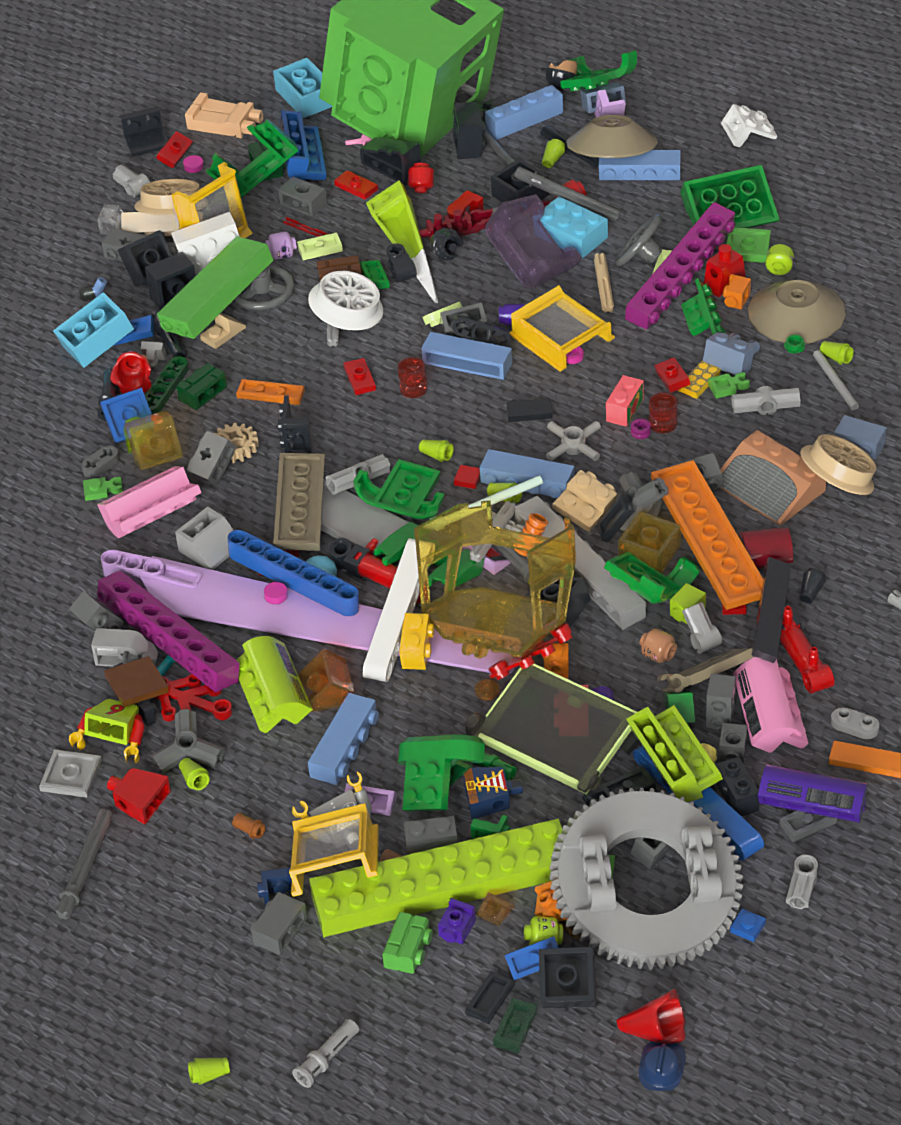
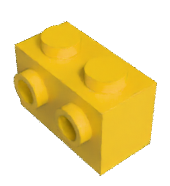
(415, 641)

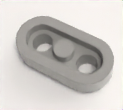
(854, 723)

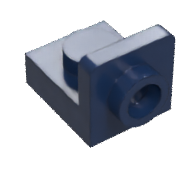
(274, 882)

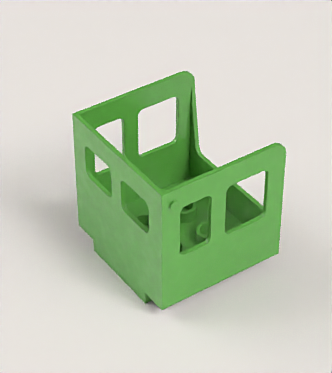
(399, 63)

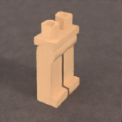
(222, 116)

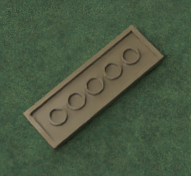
(299, 501)

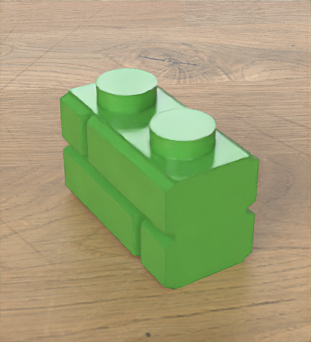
(407, 942)

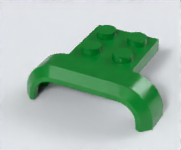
(589, 78)
(403, 491)
(647, 580)
(429, 768)

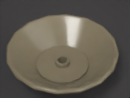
(612, 138)
(796, 309)

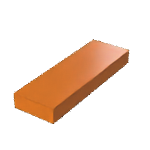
(270, 391)
(865, 759)

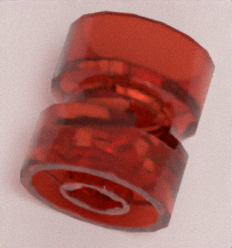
(412, 377)
(663, 412)

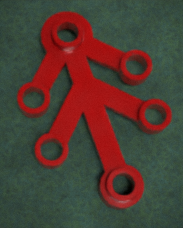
(546, 648)
(191, 697)

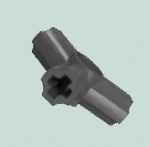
(641, 496)
(186, 734)

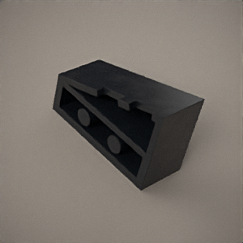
(391, 157)

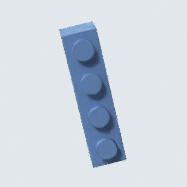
(524, 112)
(648, 166)
(467, 355)
(513, 468)
(343, 739)

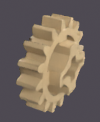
(243, 438)

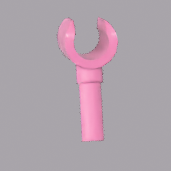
(363, 140)

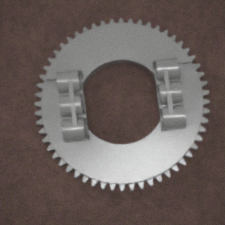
(588, 893)

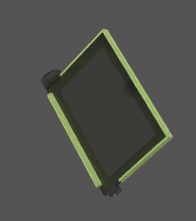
(554, 727)

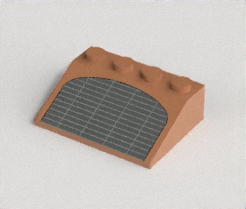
(770, 478)

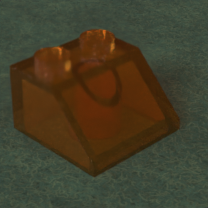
(326, 681)

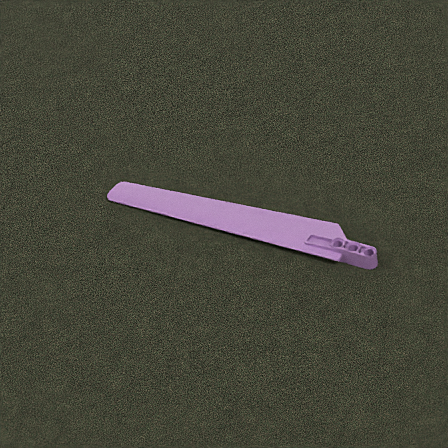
(241, 603)

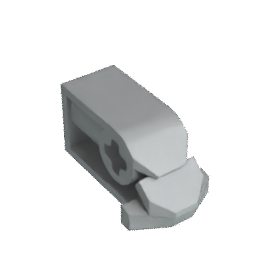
(120, 646)

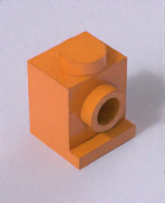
(737, 291)
(559, 660)
(545, 903)

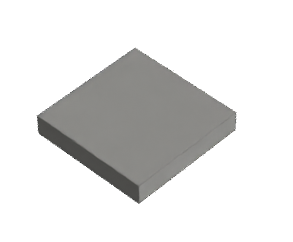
(70, 773)

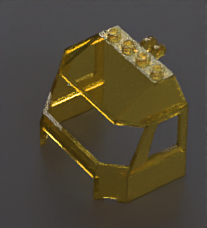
(487, 616)

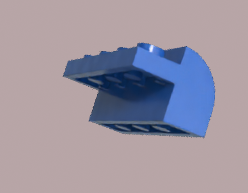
(309, 160)

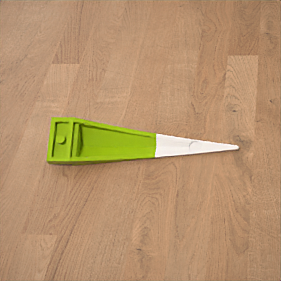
(397, 219)

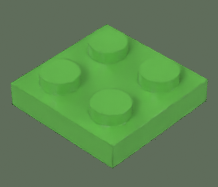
(750, 243)

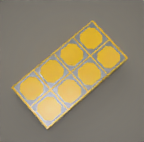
(699, 379)

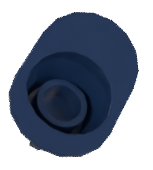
(661, 1066)

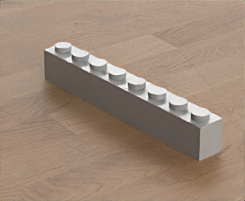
(610, 594)

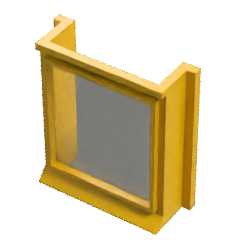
(211, 201)
(556, 326)
(333, 840)

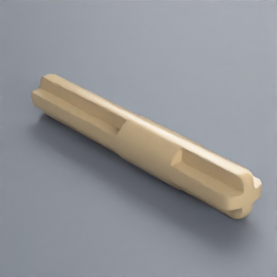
(603, 282)

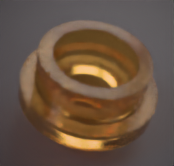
(489, 693)

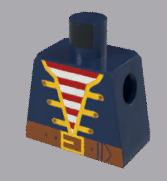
(488, 790)

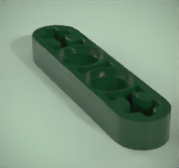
(167, 387)

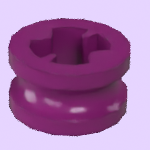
(640, 434)

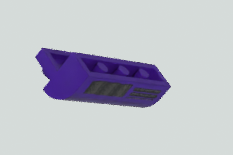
(812, 793)

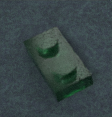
(515, 1025)

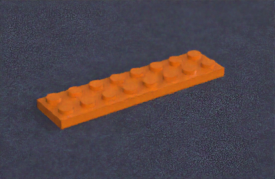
(710, 535)

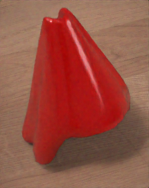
(131, 372)
(656, 1021)

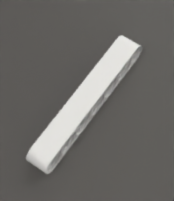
(388, 634)

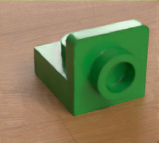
(484, 828)

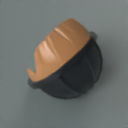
(565, 70)

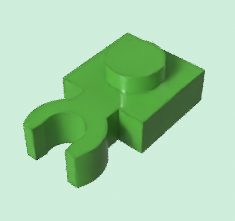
(726, 385)
(99, 487)

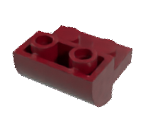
(768, 543)

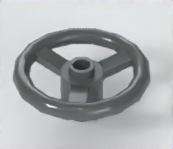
(641, 243)
(262, 285)

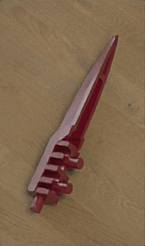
(465, 225)

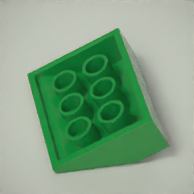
(740, 191)

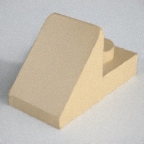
(222, 331)

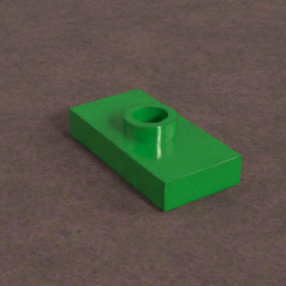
(374, 271)

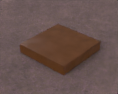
(136, 681)

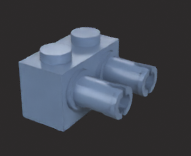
(730, 352)

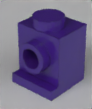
(457, 921)

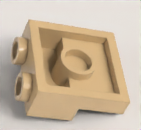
(585, 500)

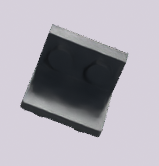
(143, 131)
(295, 431)

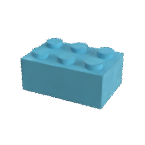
(300, 87)
(574, 226)
(93, 329)

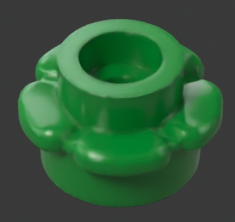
(794, 344)

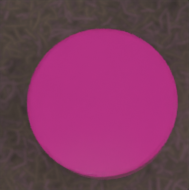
(193, 164)
(575, 356)
(275, 593)

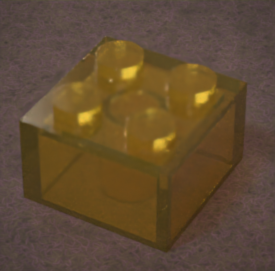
(153, 440)
(651, 540)

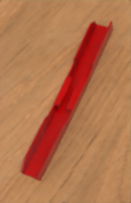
(304, 229)

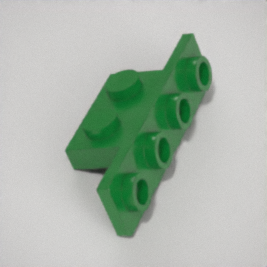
(701, 311)

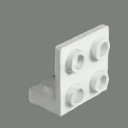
(742, 121)

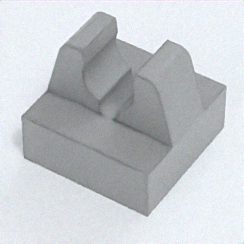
(153, 351)

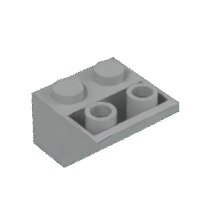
(205, 538)

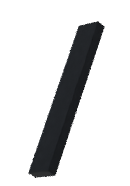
(771, 610)

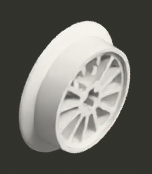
(346, 301)

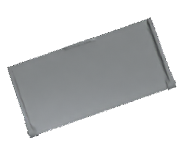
(353, 519)

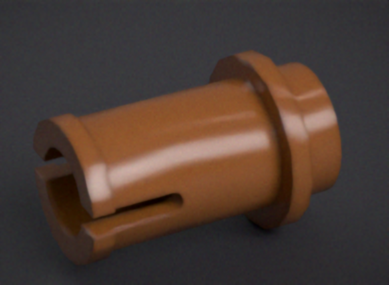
(253, 827)

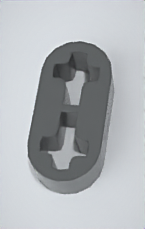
(100, 461)

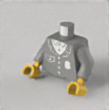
(342, 801)

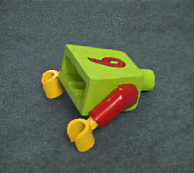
(112, 723)

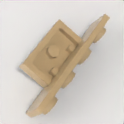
(148, 224)

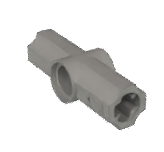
(765, 400)
(344, 479)

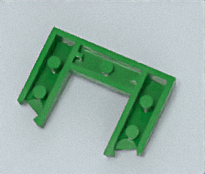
(279, 150)
(395, 544)

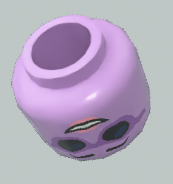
(281, 245)

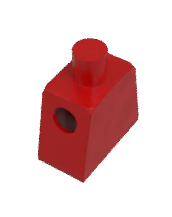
(721, 267)
(139, 793)

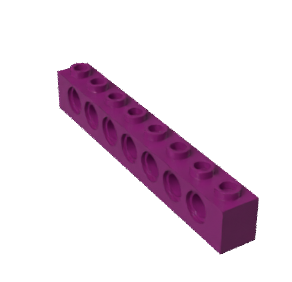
(680, 266)
(168, 631)

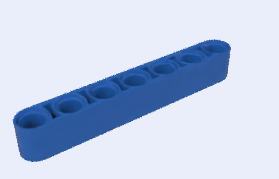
(293, 573)
(742, 834)

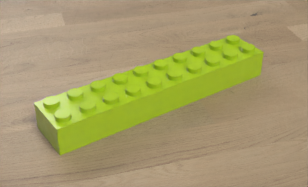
(434, 876)

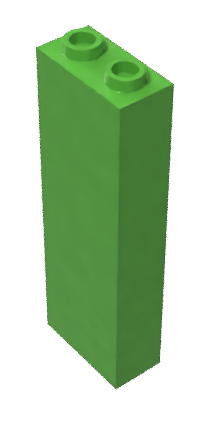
(215, 287)

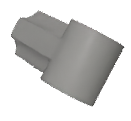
(130, 180)
(704, 634)
(802, 882)

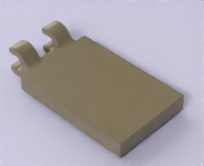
(703, 671)

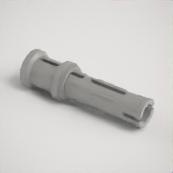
(318, 1061)

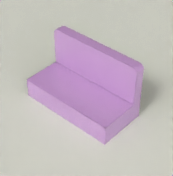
(604, 107)

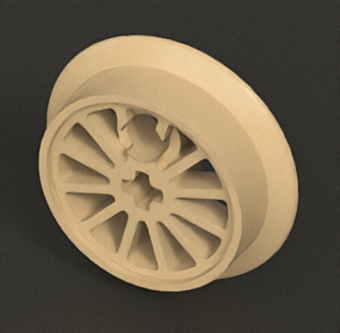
(157, 195)
(840, 464)

